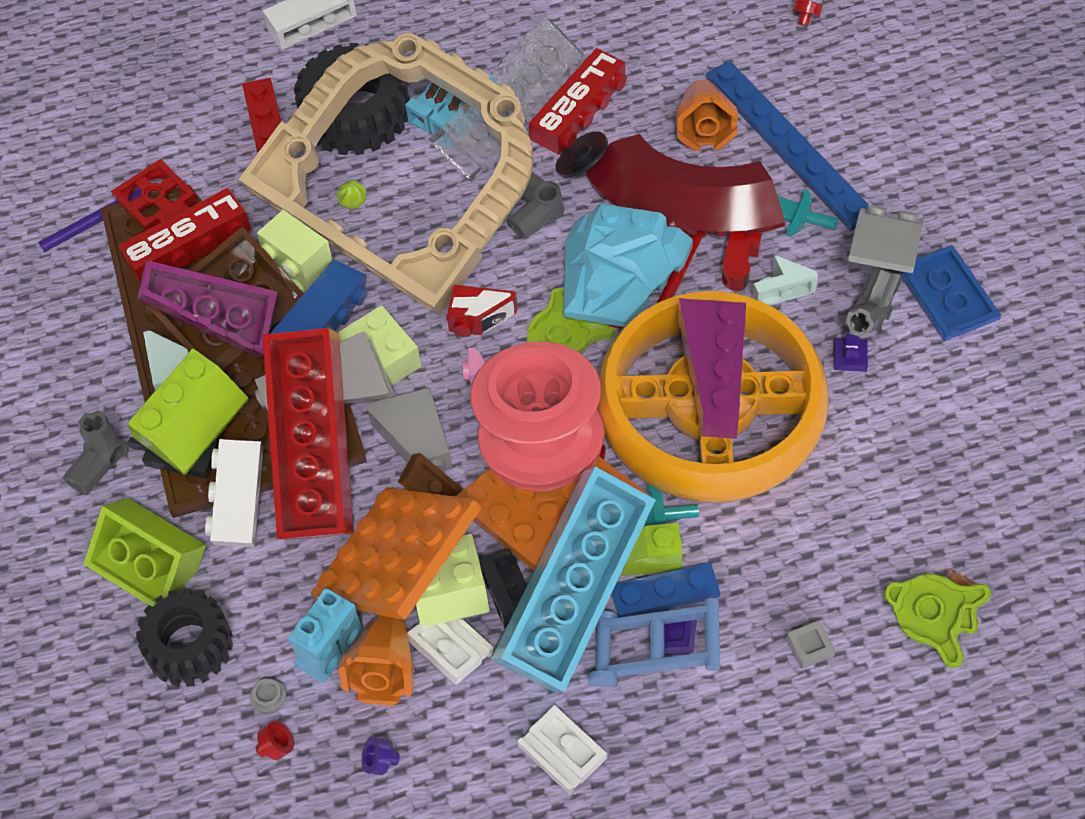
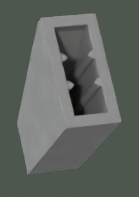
(411, 426)

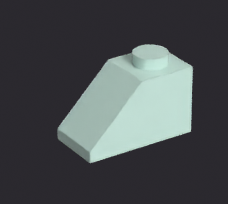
(162, 356)

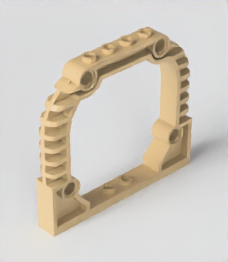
(426, 273)

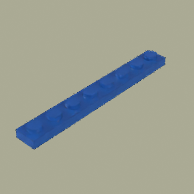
(789, 144)

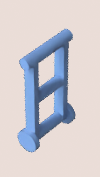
(607, 674)

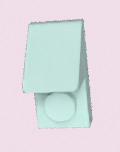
(789, 282)

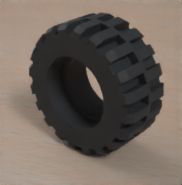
(362, 124)

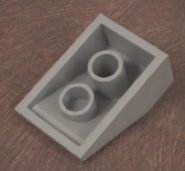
(886, 239)

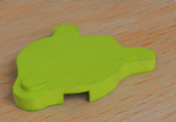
(554, 327)
(937, 611)

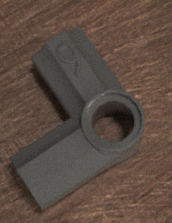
(543, 204)
(875, 302)
(100, 453)

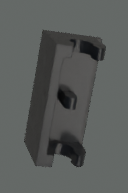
(503, 582)

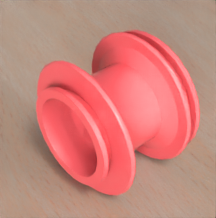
(538, 415)

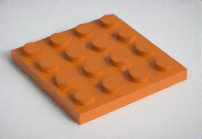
(522, 517)
(397, 550)

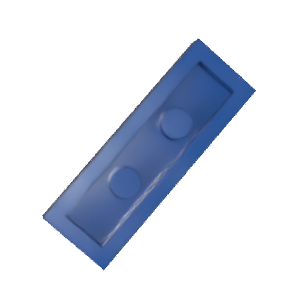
(665, 590)

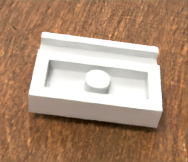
(451, 647)
(562, 749)

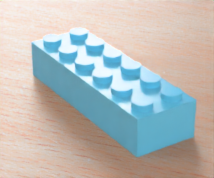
(573, 580)

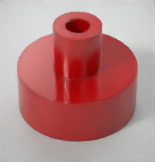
(806, 10)
(274, 741)

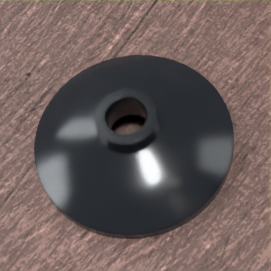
(582, 155)

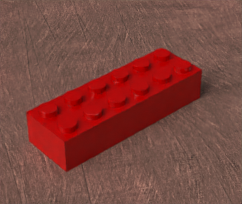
(307, 434)

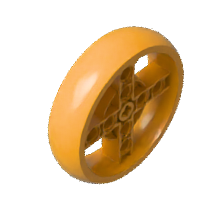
(716, 476)

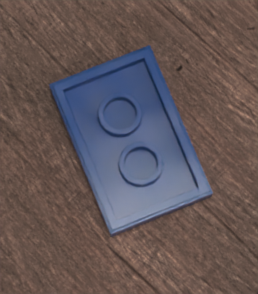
(950, 293)

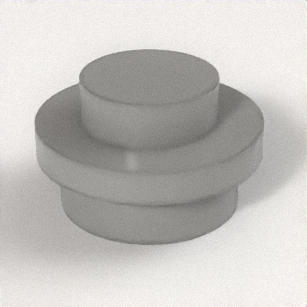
(268, 696)

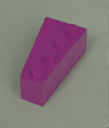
(212, 304)
(714, 354)

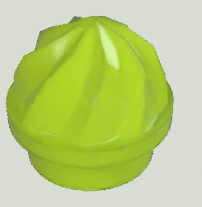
(351, 194)

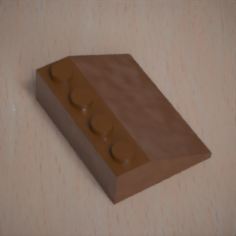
(240, 261)

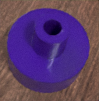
(378, 756)

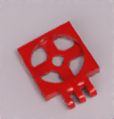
(157, 170)

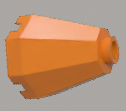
(705, 113)
(379, 663)

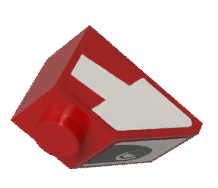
(479, 309)

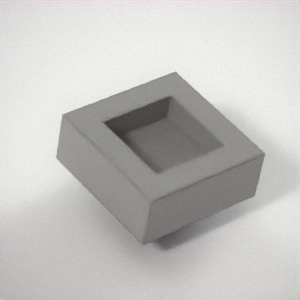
(810, 644)

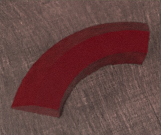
(685, 193)

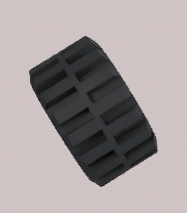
(196, 659)

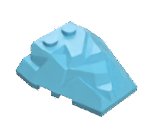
(618, 261)

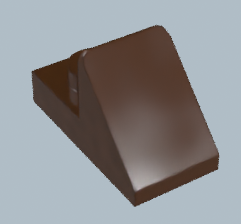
(425, 477)

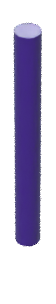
(78, 226)

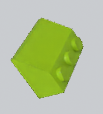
(187, 411)
(142, 551)

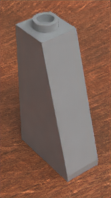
(361, 373)

